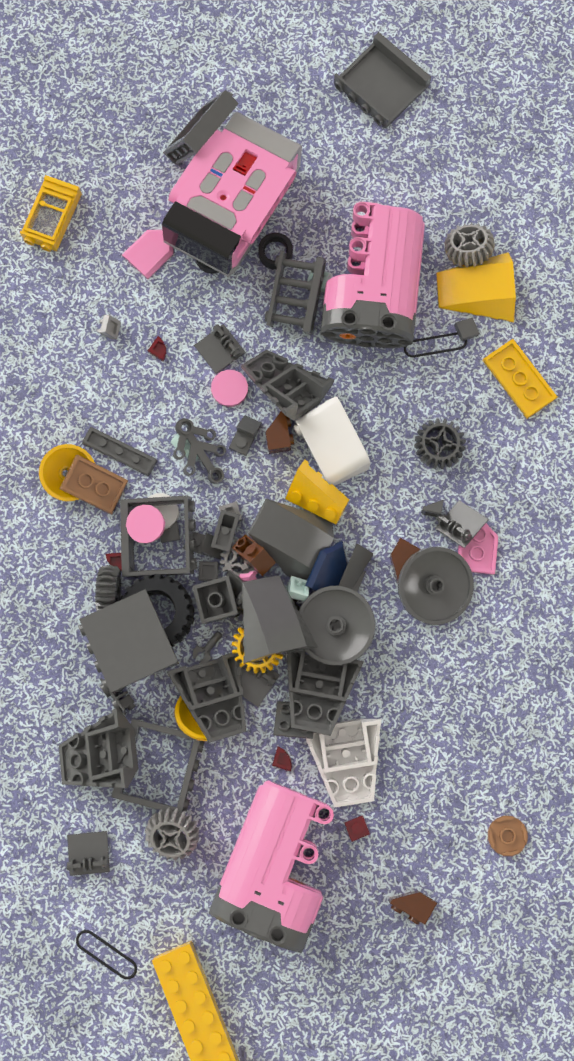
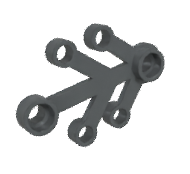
(197, 449)

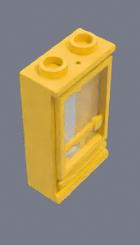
(51, 214)

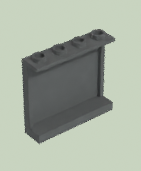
(382, 81)
(127, 641)

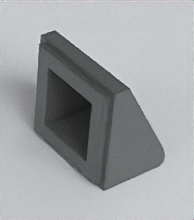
(433, 509)

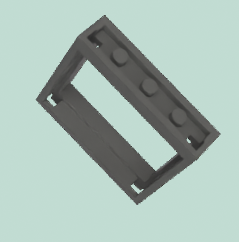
(201, 127)
(127, 542)
(188, 782)

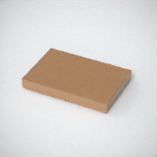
(93, 484)

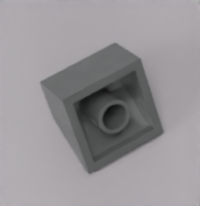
(215, 600)

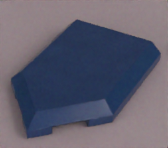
(328, 567)

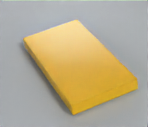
(519, 378)

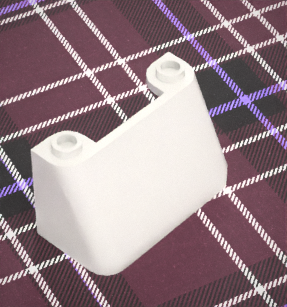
(333, 442)

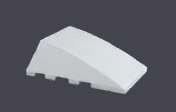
(348, 760)

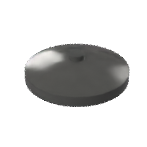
(435, 585)
(339, 624)

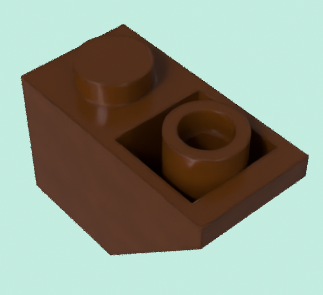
(278, 435)
(400, 554)
(253, 555)
(414, 904)

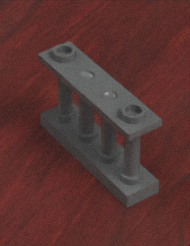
(313, 286)

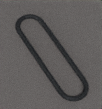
(435, 352)
(110, 946)

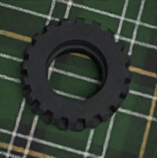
(177, 594)

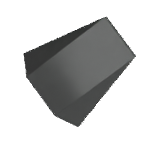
(287, 385)
(291, 536)
(271, 620)
(318, 691)
(213, 696)
(101, 754)

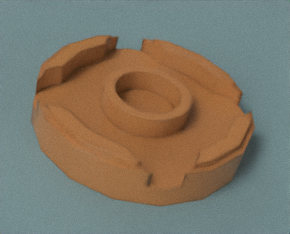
(500, 831)

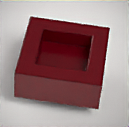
(357, 828)

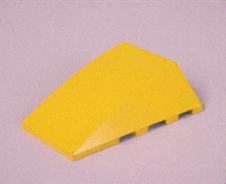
(480, 289)

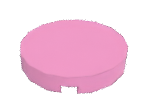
(229, 388)
(145, 524)

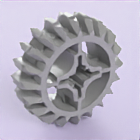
(469, 249)
(172, 842)

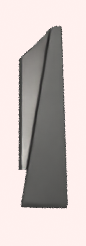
(355, 569)

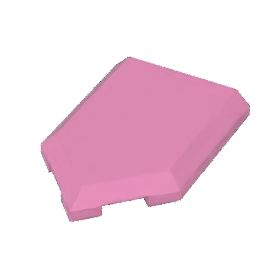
(149, 252)
(481, 551)

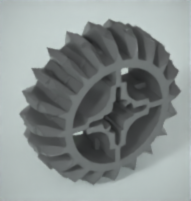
(447, 444)
(107, 586)

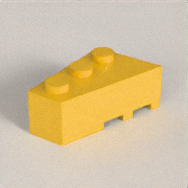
(316, 494)

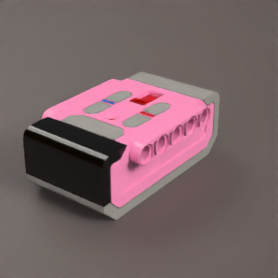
(230, 193)

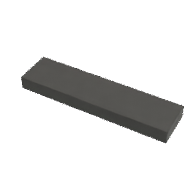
(119, 451)

